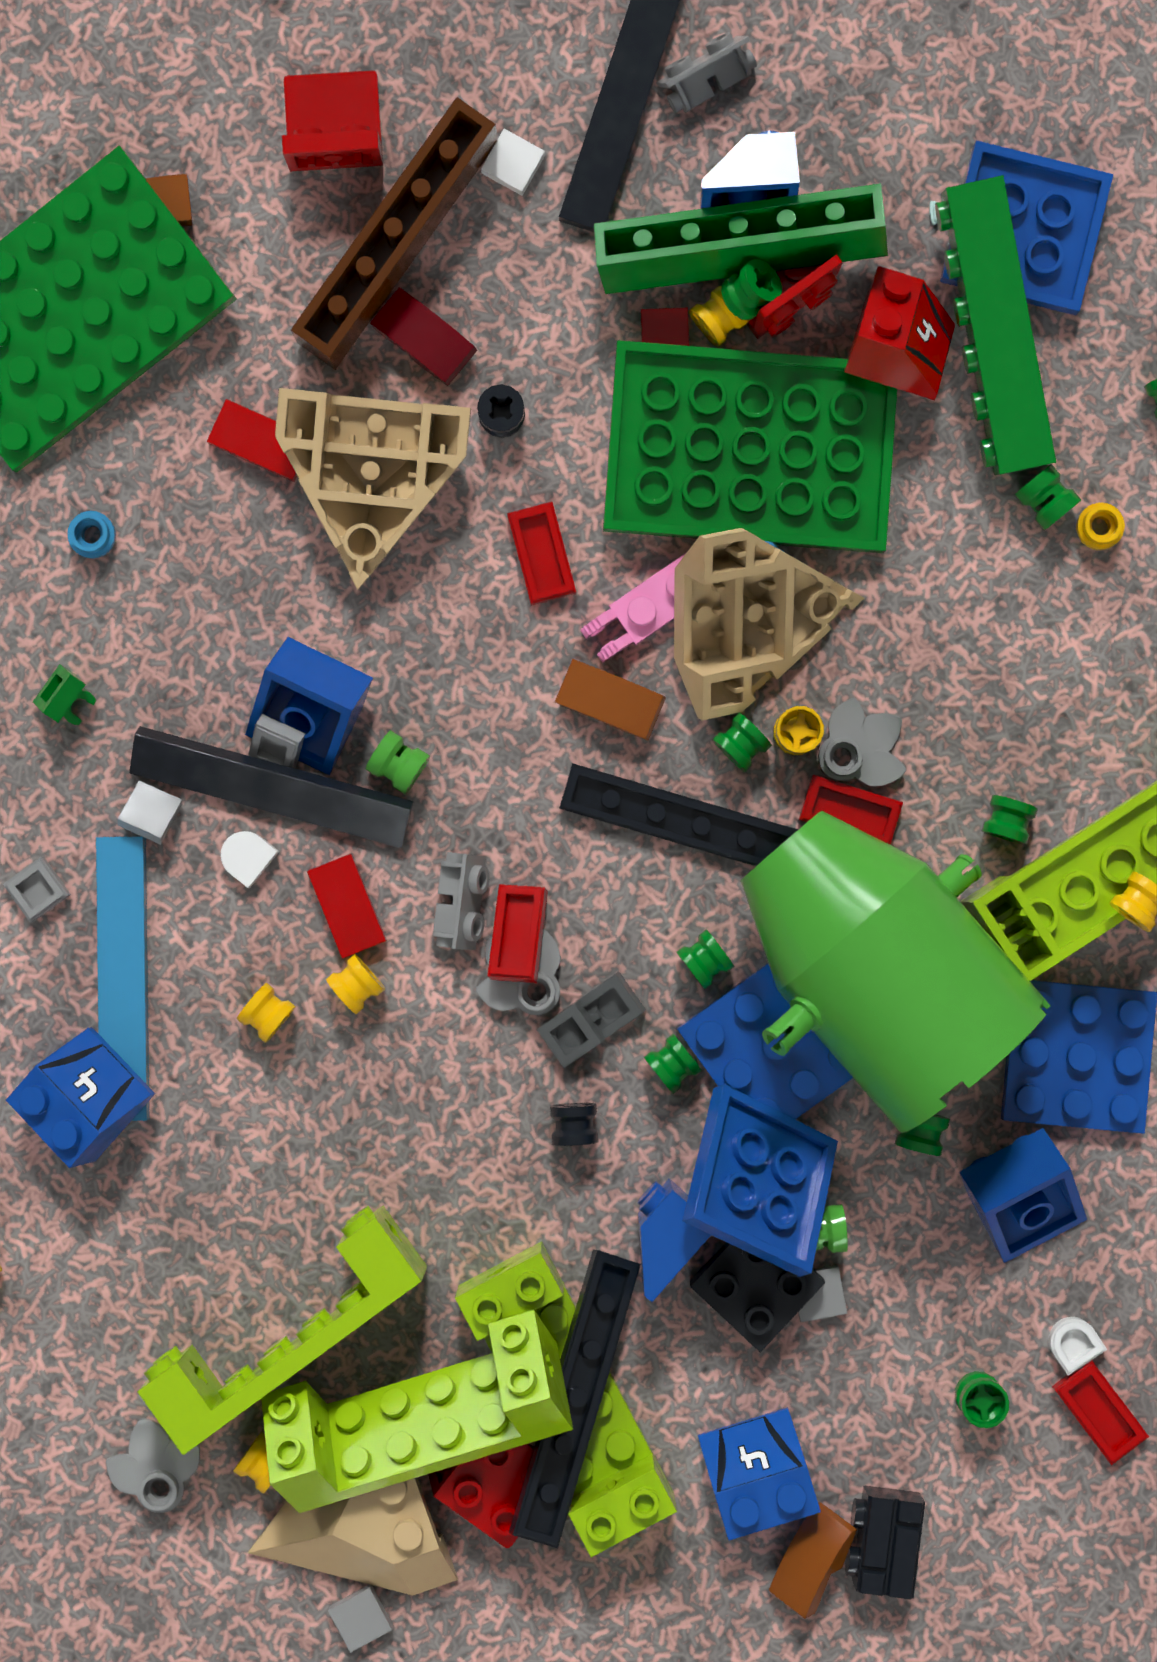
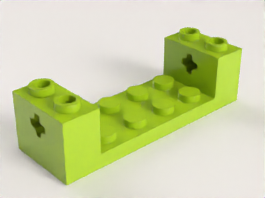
(1067, 892)
(195, 1404)
(418, 1424)
(620, 1477)

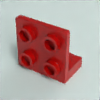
(332, 121)
(799, 288)
(485, 1490)

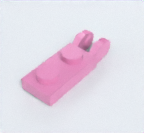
(638, 612)

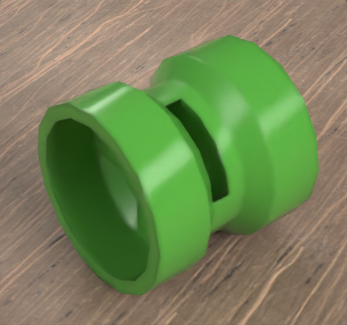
(397, 762)
(833, 1230)

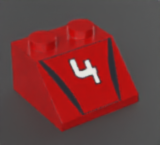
(901, 335)

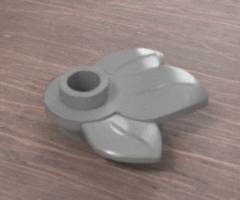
(868, 743)
(511, 995)
(150, 1459)

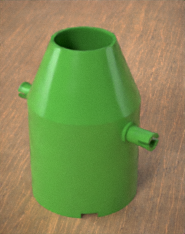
(886, 967)

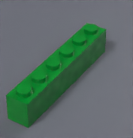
(722, 239)
(996, 325)

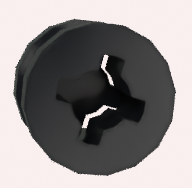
(506, 418)
(574, 1124)

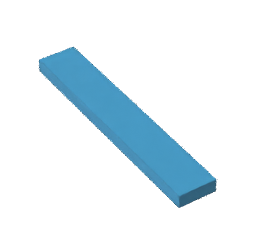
(123, 951)

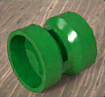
(1041, 488)
(985, 1408)

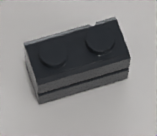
(886, 1542)

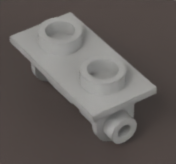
(723, 61)
(461, 923)

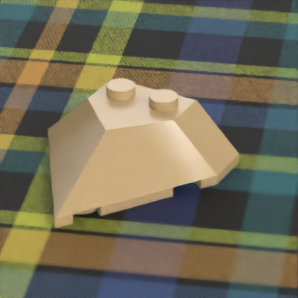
(369, 465)
(745, 617)
(368, 1538)

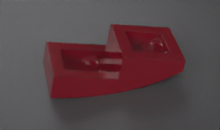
(423, 336)

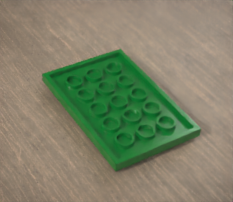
(92, 302)
(748, 444)

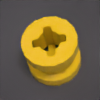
(715, 318)
(1138, 902)
(355, 984)
(265, 1012)
(255, 1464)

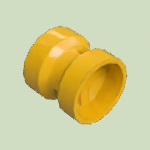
(804, 727)

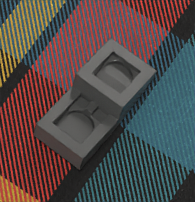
(591, 1019)

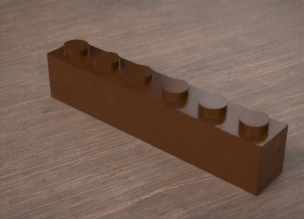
(395, 233)

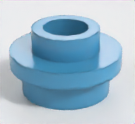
(77, 530)

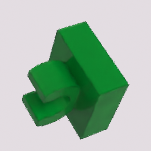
(60, 693)

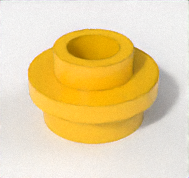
(1110, 515)

